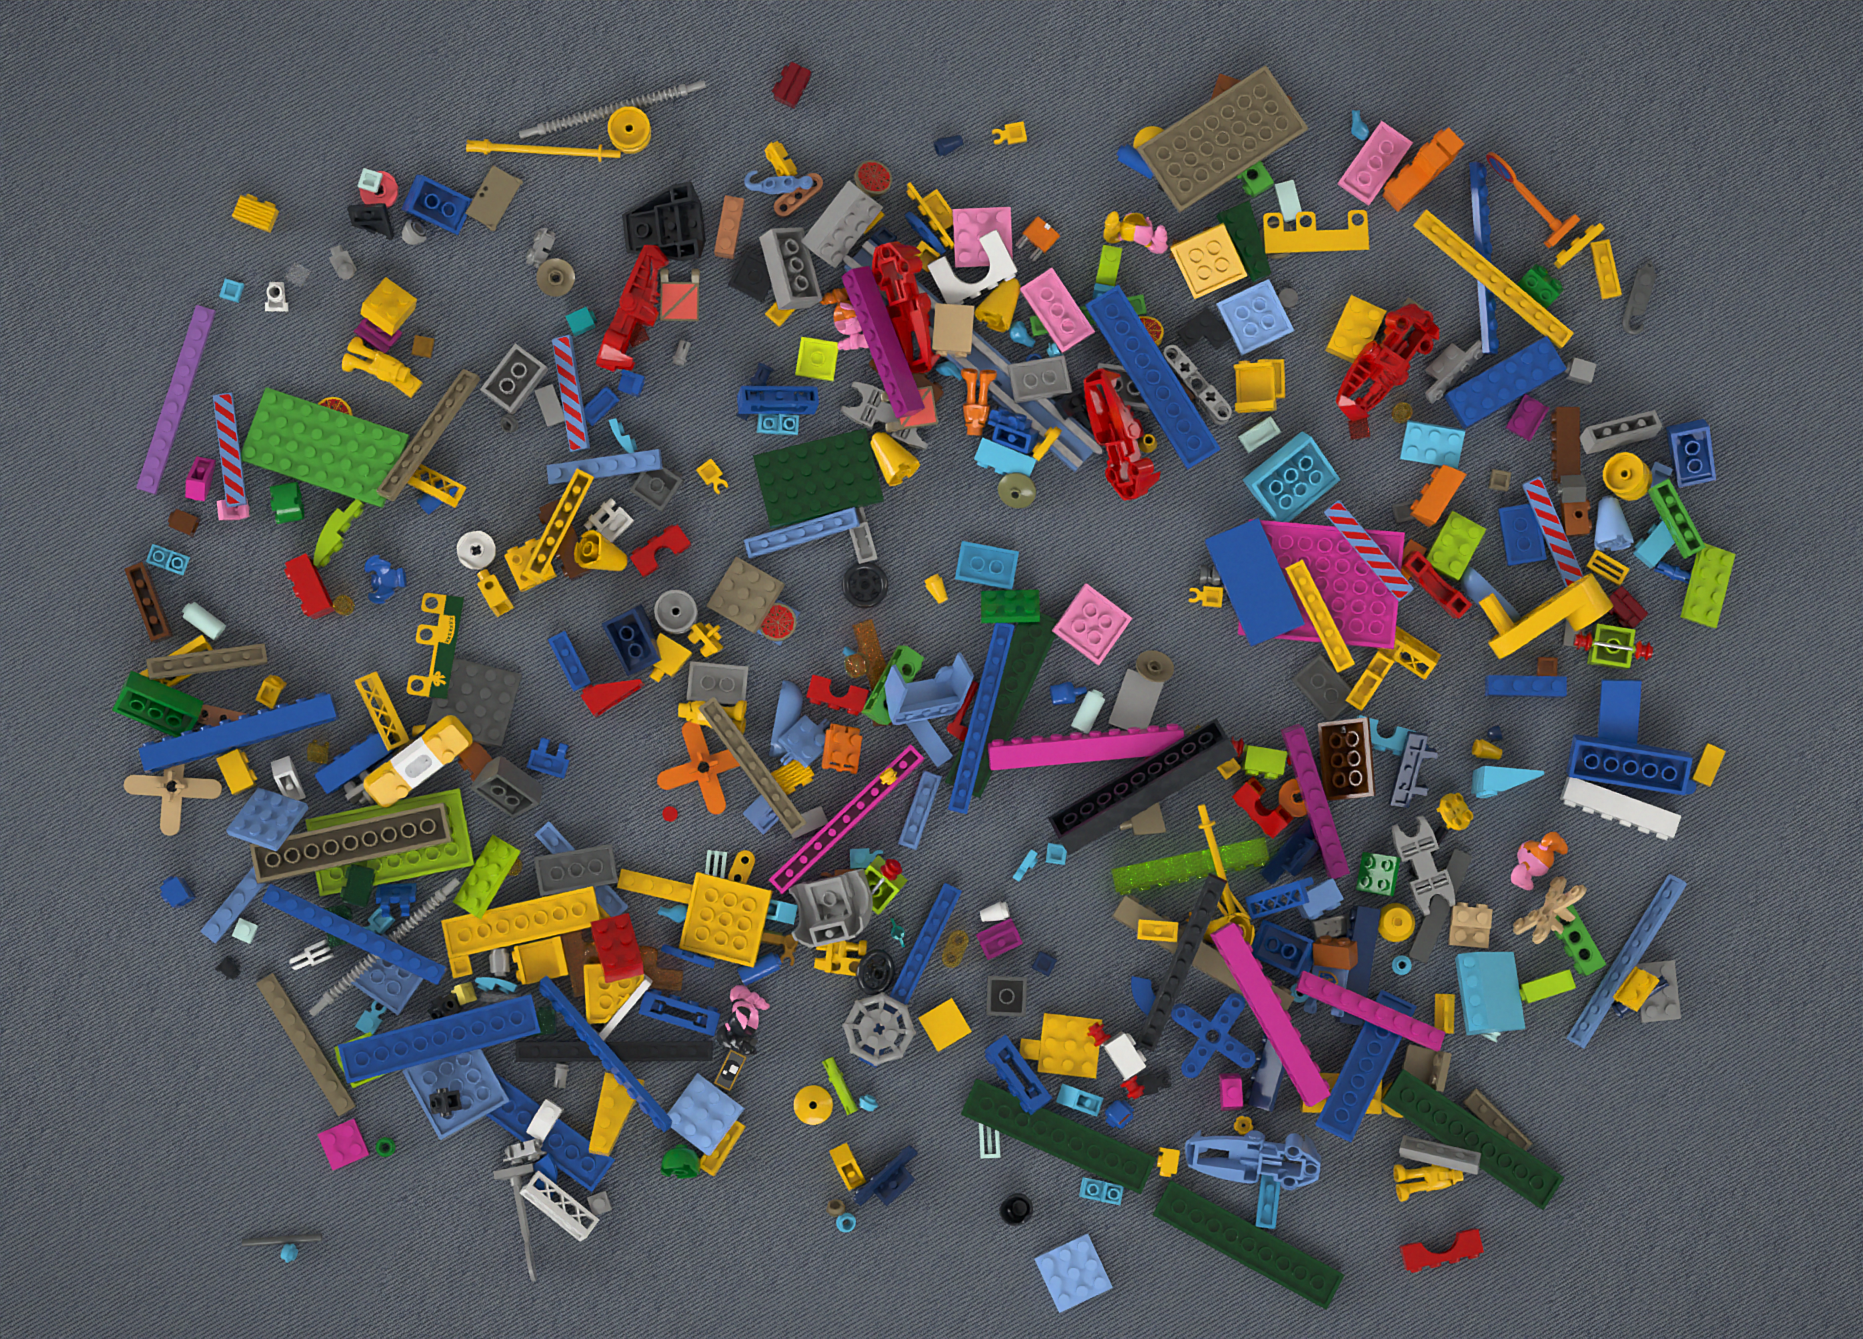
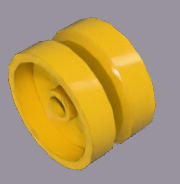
(631, 141)
(1627, 476)

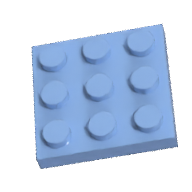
(1255, 317)
(704, 1114)
(1073, 1273)

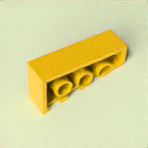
(611, 1115)

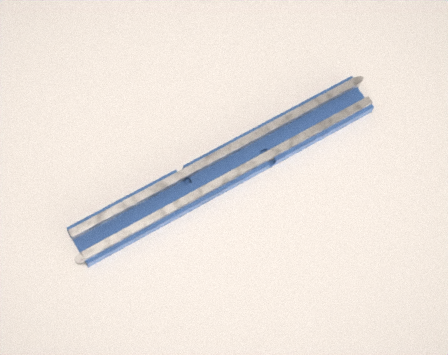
(1074, 442)

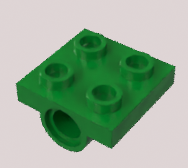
(1378, 874)

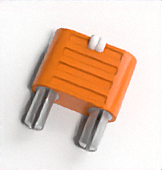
(1040, 235)

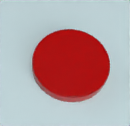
(670, 814)

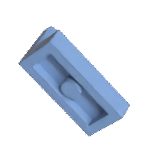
(761, 815)

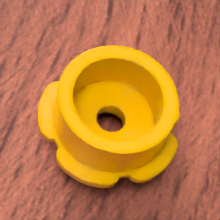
(888, 776)
(1243, 1120)

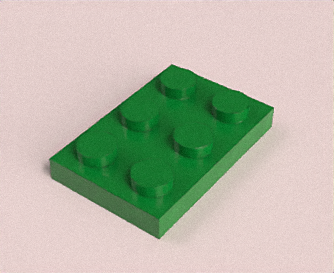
(1010, 606)

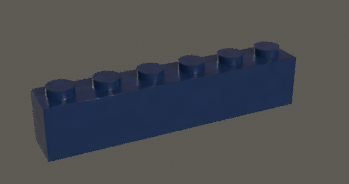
(1364, 931)

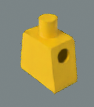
(494, 593)
(672, 657)

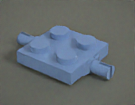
(804, 741)

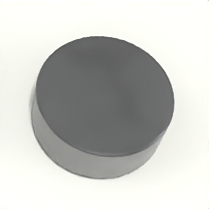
(1288, 298)

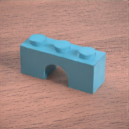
(1394, 743)

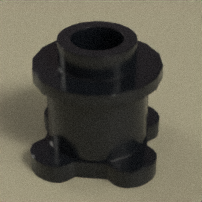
(229, 968)

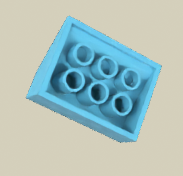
(1292, 478)
(1491, 780)
(1489, 992)

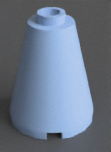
(1611, 526)

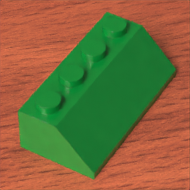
(157, 705)

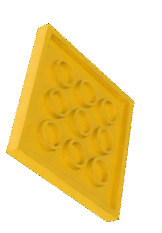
(725, 919)

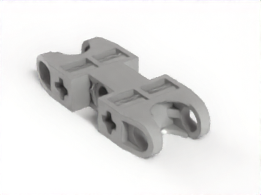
(1205, 392)
(881, 413)
(1423, 865)

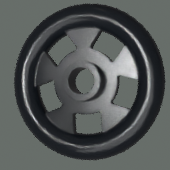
(853, 573)
(875, 972)

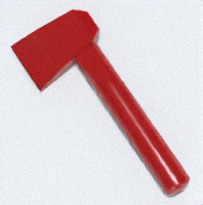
(954, 727)

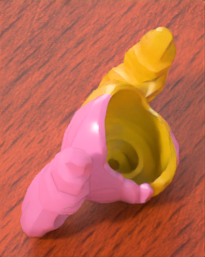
(1135, 228)

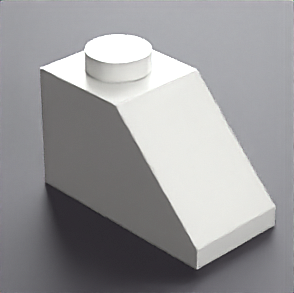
(287, 778)
(544, 1120)

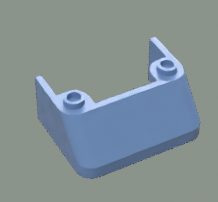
(928, 697)

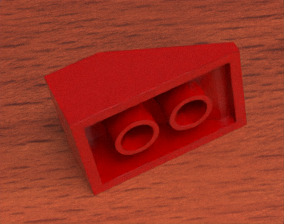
(605, 696)

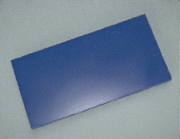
(1254, 582)

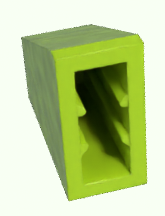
(1108, 265)
(1547, 986)

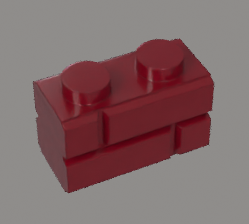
(792, 84)
(1626, 608)

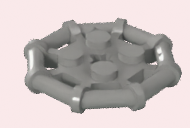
(888, 1035)

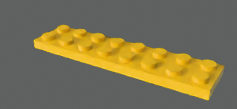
(521, 922)

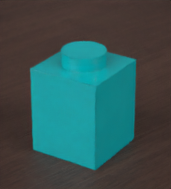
(581, 321)

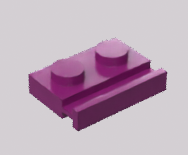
(376, 336)
(1527, 418)
(999, 939)

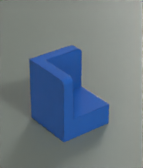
(631, 383)

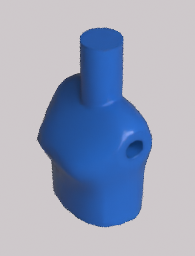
(1065, 693)

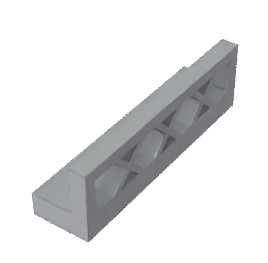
(1440, 1154)

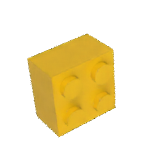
(388, 306)

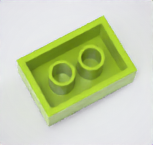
(1454, 546)

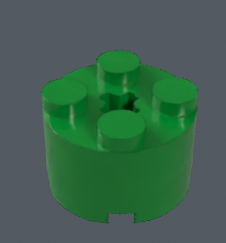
(287, 503)

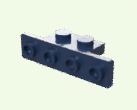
(1292, 854)
(890, 1180)

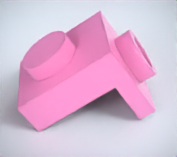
(232, 513)

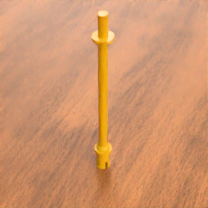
(487, 146)
(1206, 825)

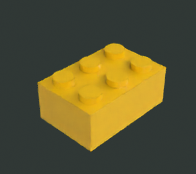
(1355, 329)

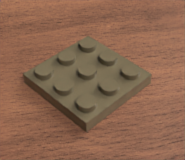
(745, 595)

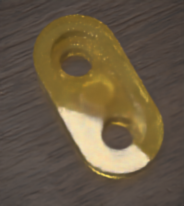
(955, 949)

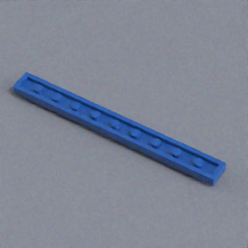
(1483, 246)
(981, 717)
(354, 934)
(920, 954)
(601, 1049)

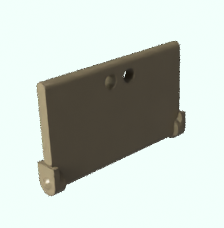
(494, 198)

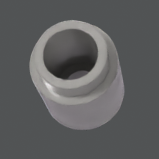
(499, 962)

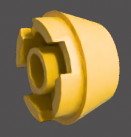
(1396, 922)

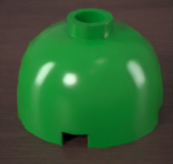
(680, 1161)

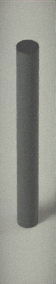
(281, 1240)

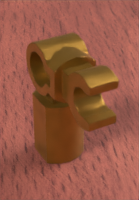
(777, 938)

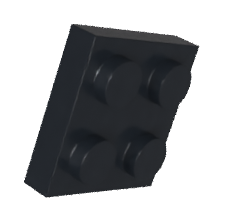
(751, 277)

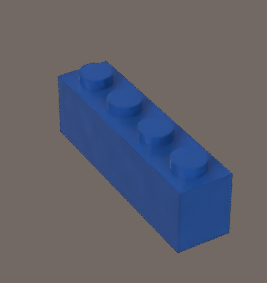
(1525, 686)
(352, 764)

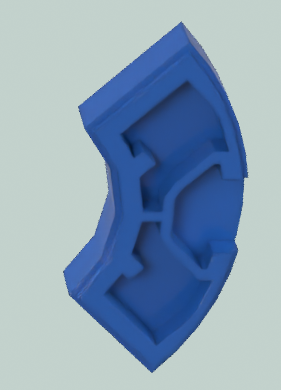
(919, 227)
(680, 953)
(1142, 993)
(548, 1168)

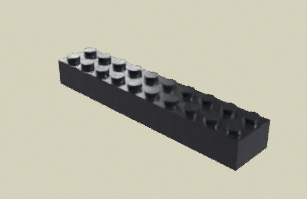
(1142, 786)

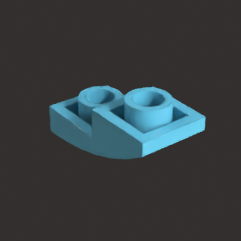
(778, 424)
(626, 442)
(167, 559)
(487, 983)
(1101, 1191)

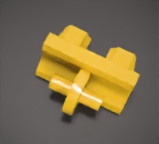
(708, 635)

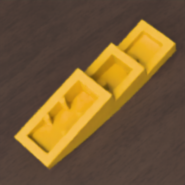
(1374, 675)

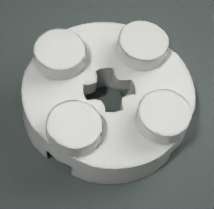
(465, 551)

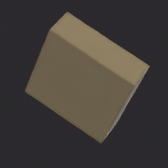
(1499, 480)

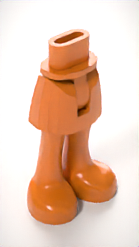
(975, 411)

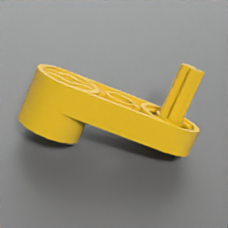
(1578, 603)

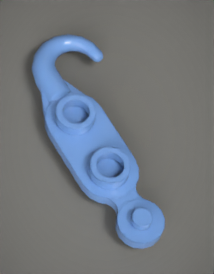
(779, 184)

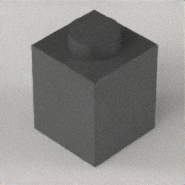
(1572, 488)

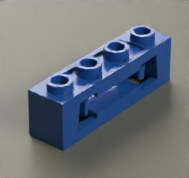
(777, 400)
(649, 1003)
(1038, 1098)

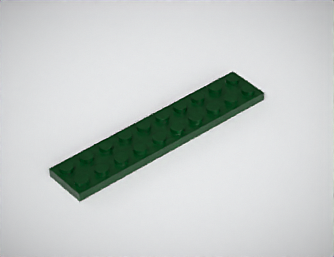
(1023, 662)
(1462, 1130)
(1059, 1137)
(1248, 1244)

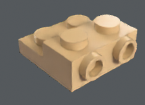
(1470, 925)

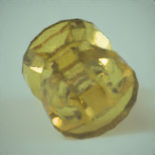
(1404, 410)
(341, 603)
(517, 866)

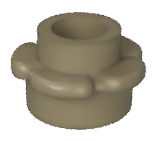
(835, 1208)

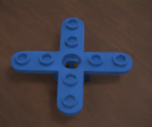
(1224, 1043)

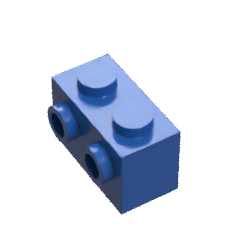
(1019, 440)
(176, 892)

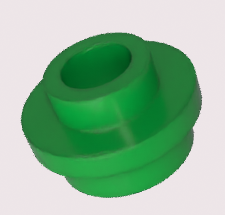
(390, 1142)

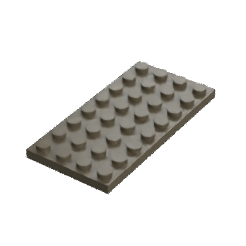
(1222, 139)

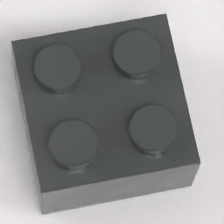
(1006, 996)

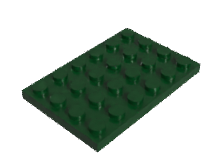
(818, 478)

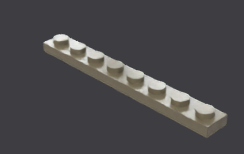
(428, 435)
(752, 765)
(306, 1044)

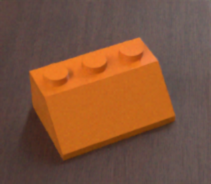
(1436, 494)

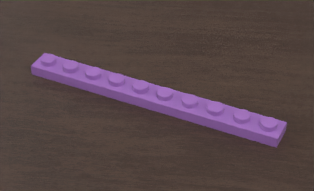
(176, 399)

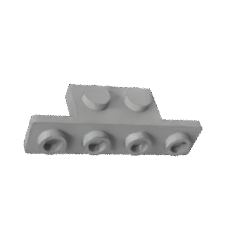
(1450, 367)

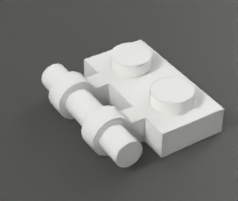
(614, 525)

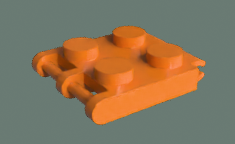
(842, 747)

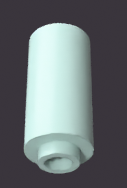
(203, 620)
(1088, 711)

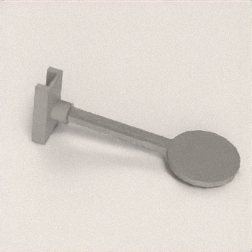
(515, 1175)

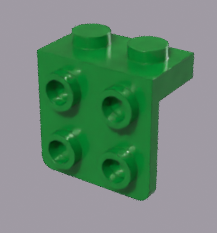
(1540, 286)

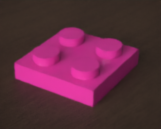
(343, 1144)

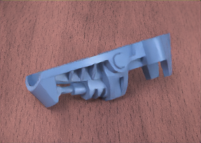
(1254, 1156)

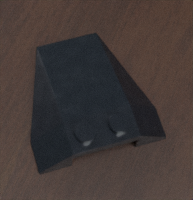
(669, 221)

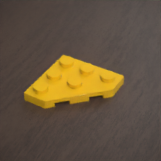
(605, 999)

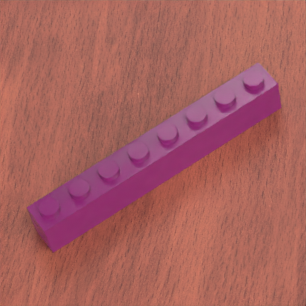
(883, 342)
(1315, 801)

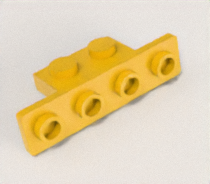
(936, 210)

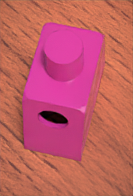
(1230, 1091)

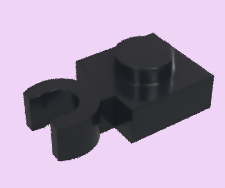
(1151, 1083)

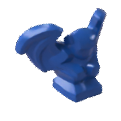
(385, 580)

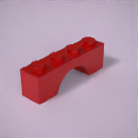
(1424, 575)
(1465, 1244)

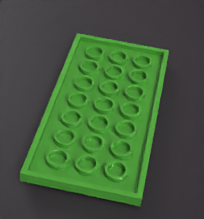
(322, 446)

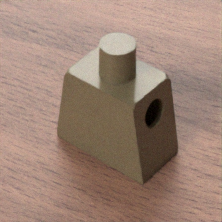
(1146, 822)

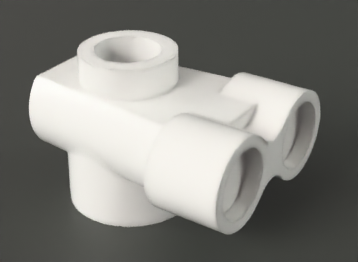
(275, 302)

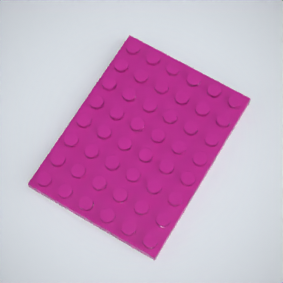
(1350, 589)

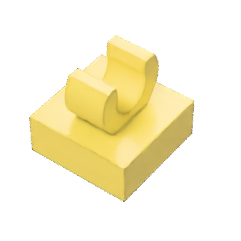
(465, 993)

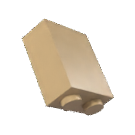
(953, 329)

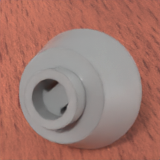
(414, 232)

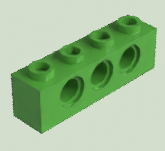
(1260, 184)
(1676, 518)
(901, 657)
(1594, 959)

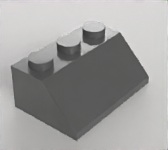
(507, 787)

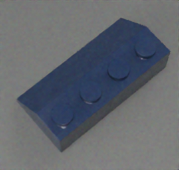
(1265, 1078)

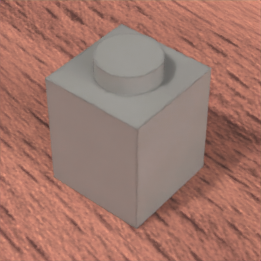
(1580, 371)

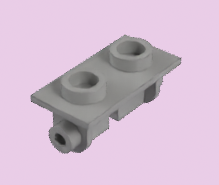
(542, 240)
(531, 1152)

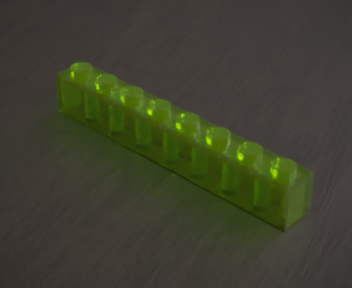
(1188, 865)

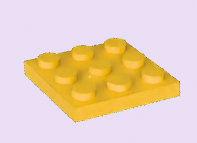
(1208, 260)
(1067, 1047)

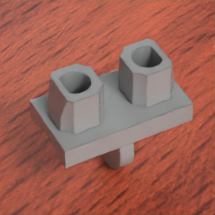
(342, 263)
(358, 793)

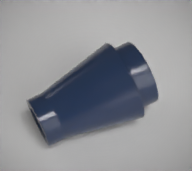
(946, 145)

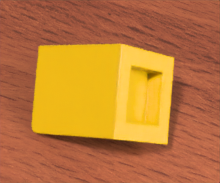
(927, 256)

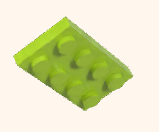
(1708, 586)
(486, 876)

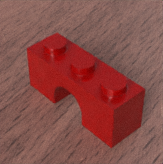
(645, 557)
(820, 692)
(1272, 820)

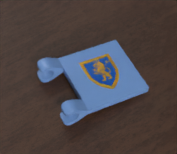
(1333, 975)

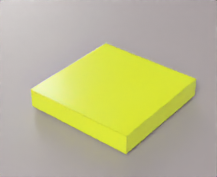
(817, 359)

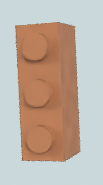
(729, 227)

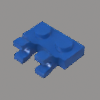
(1015, 421)
(549, 763)
(396, 893)

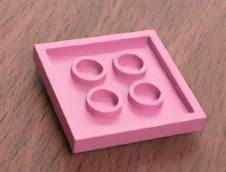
(971, 225)
(1092, 624)

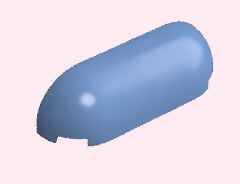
(1477, 588)
(787, 715)

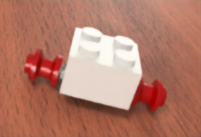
(1123, 1055)

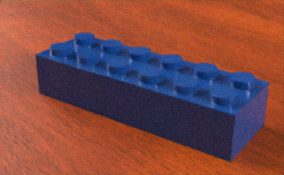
(1505, 382)
(1629, 764)

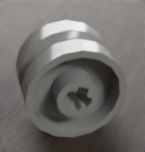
(678, 623)

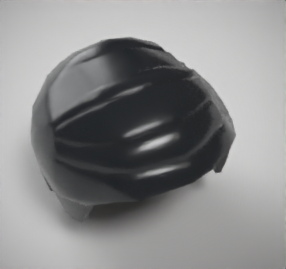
(1016, 1209)

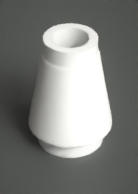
(995, 912)

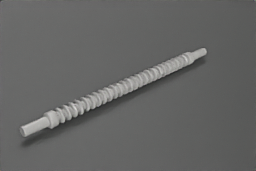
(542, 128)
(329, 997)

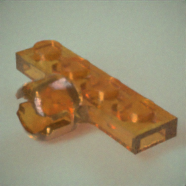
(869, 657)
(577, 954)
(662, 977)

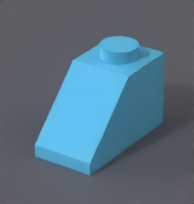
(782, 911)
(1079, 1100)

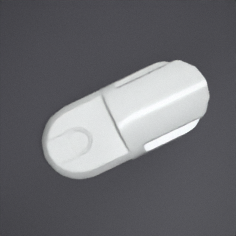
(311, 956)

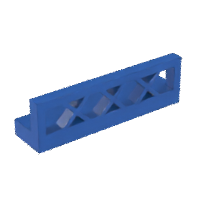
(1278, 891)

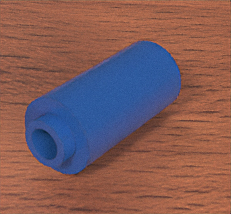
(1130, 157)
(430, 503)
(763, 967)

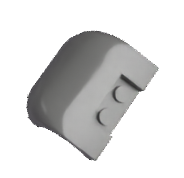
(832, 908)

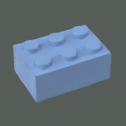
(1321, 897)

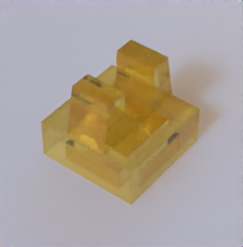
(318, 753)

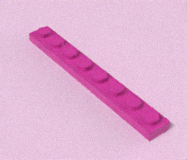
(1370, 1011)

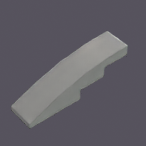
(862, 539)

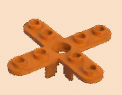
(689, 772)

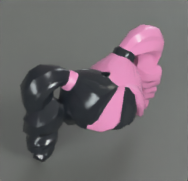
(742, 1021)

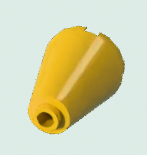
(999, 305)
(893, 458)
(599, 553)
(1237, 918)

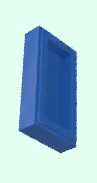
(600, 405)

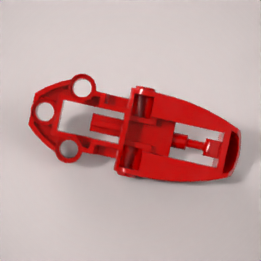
(906, 305)
(635, 307)
(1387, 362)
(1118, 431)

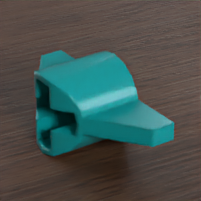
(897, 932)

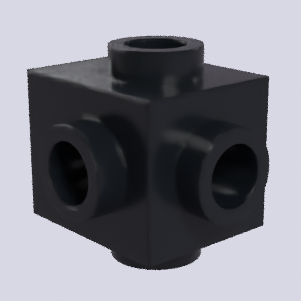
(444, 1006)
(445, 1102)

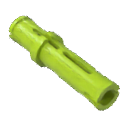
(838, 1082)

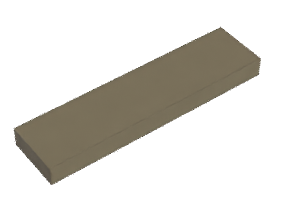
(1491, 1116)

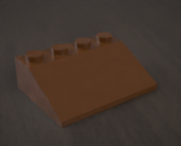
(1346, 759)

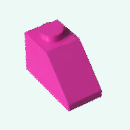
(200, 478)

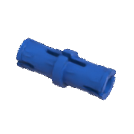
(1673, 572)

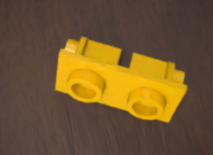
(775, 153)
(1444, 1012)

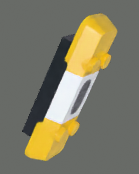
(417, 760)

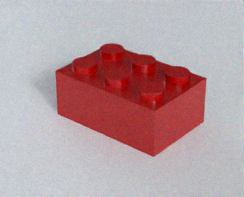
(309, 587)
(617, 948)

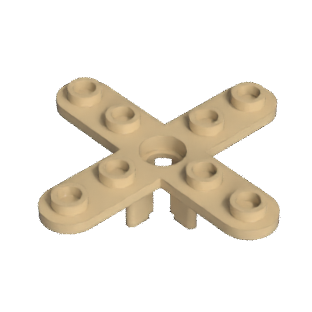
(172, 801)
(1554, 905)

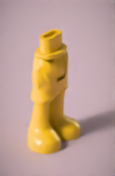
(384, 366)
(692, 713)
(1435, 1178)

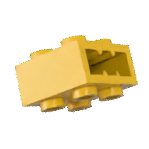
(518, 559)

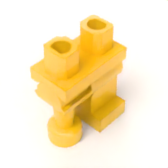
(836, 957)

